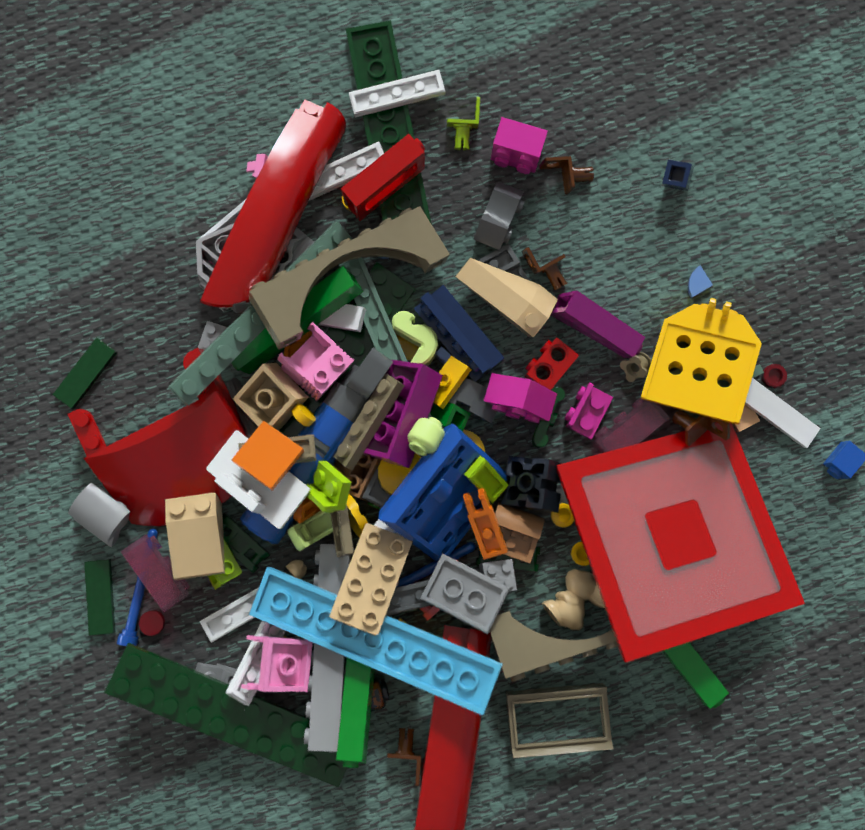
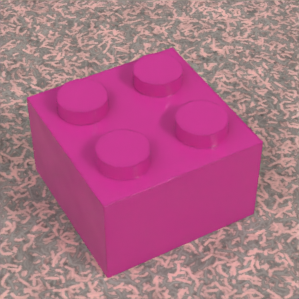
(518, 145)
(520, 398)

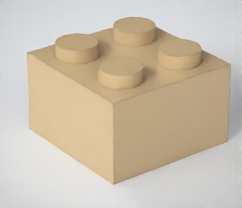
(270, 396)

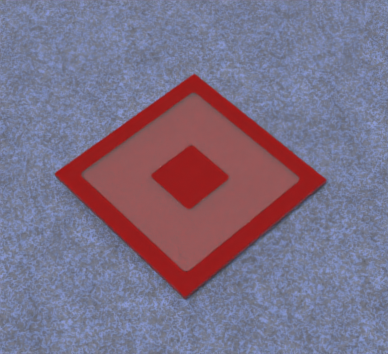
(677, 540)

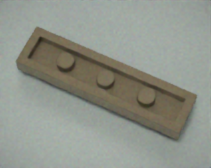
(368, 421)

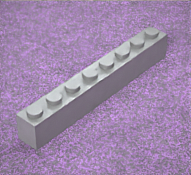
(328, 666)

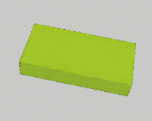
(484, 476)

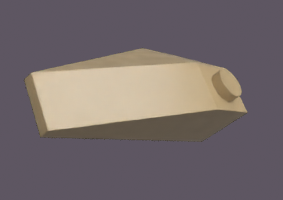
(515, 298)

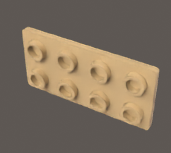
(371, 579)

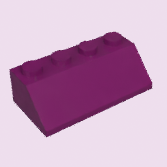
(413, 403)

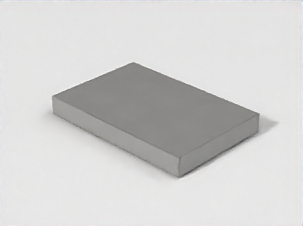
(465, 593)

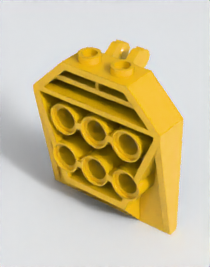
(711, 328)

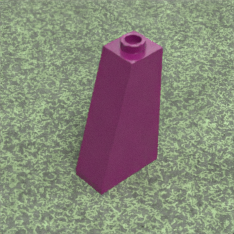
(597, 323)

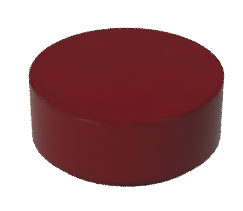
(774, 376)
(151, 622)

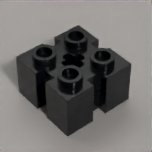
(532, 484)

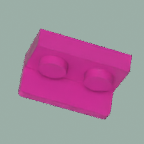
(589, 410)

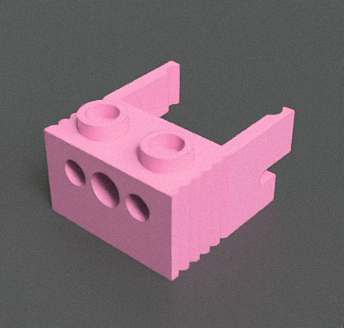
(316, 363)
(283, 664)

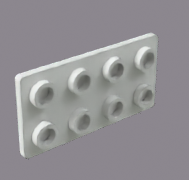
(273, 505)

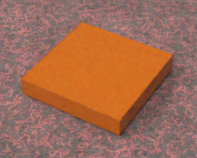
(267, 455)

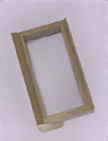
(561, 746)

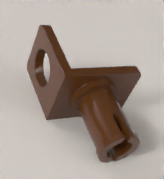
(569, 174)
(550, 269)
(698, 426)
(405, 750)

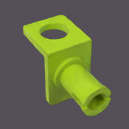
(463, 128)

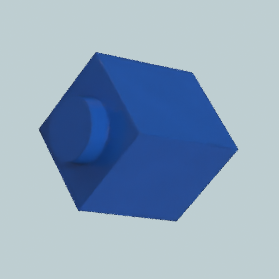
(844, 460)

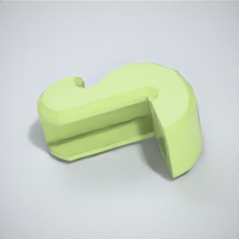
(417, 334)
(310, 530)

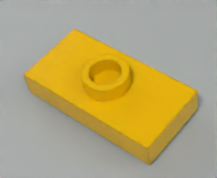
(453, 374)

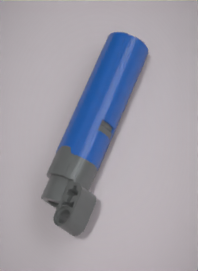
(332, 424)

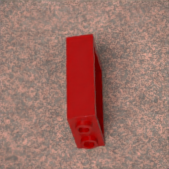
(384, 176)

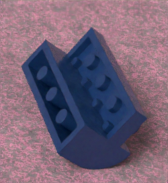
(459, 332)

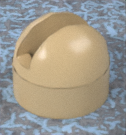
(297, 568)

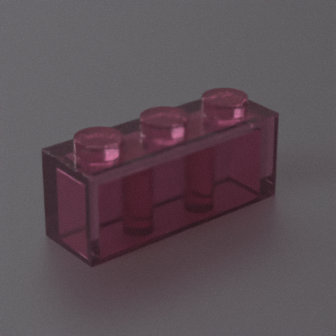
(631, 427)
(155, 572)

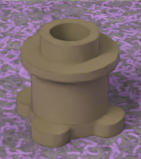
(636, 366)

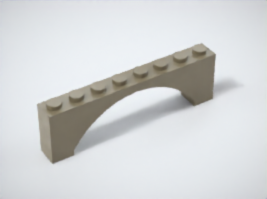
(403, 238)
(525, 650)

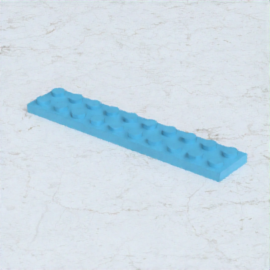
(396, 651)

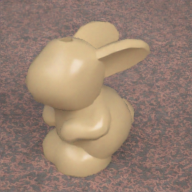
(569, 607)

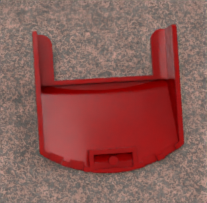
(164, 457)

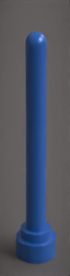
(428, 569)
(129, 634)

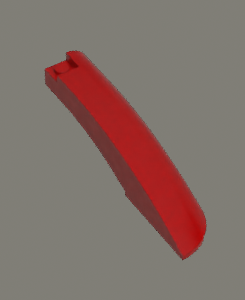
(275, 204)
(450, 750)

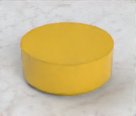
(303, 415)
(564, 517)
(579, 555)

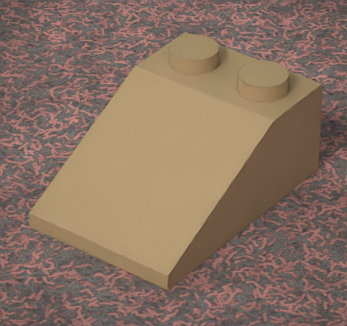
(195, 535)

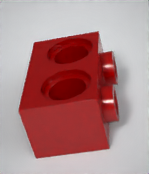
(554, 368)

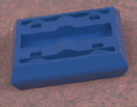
(430, 499)

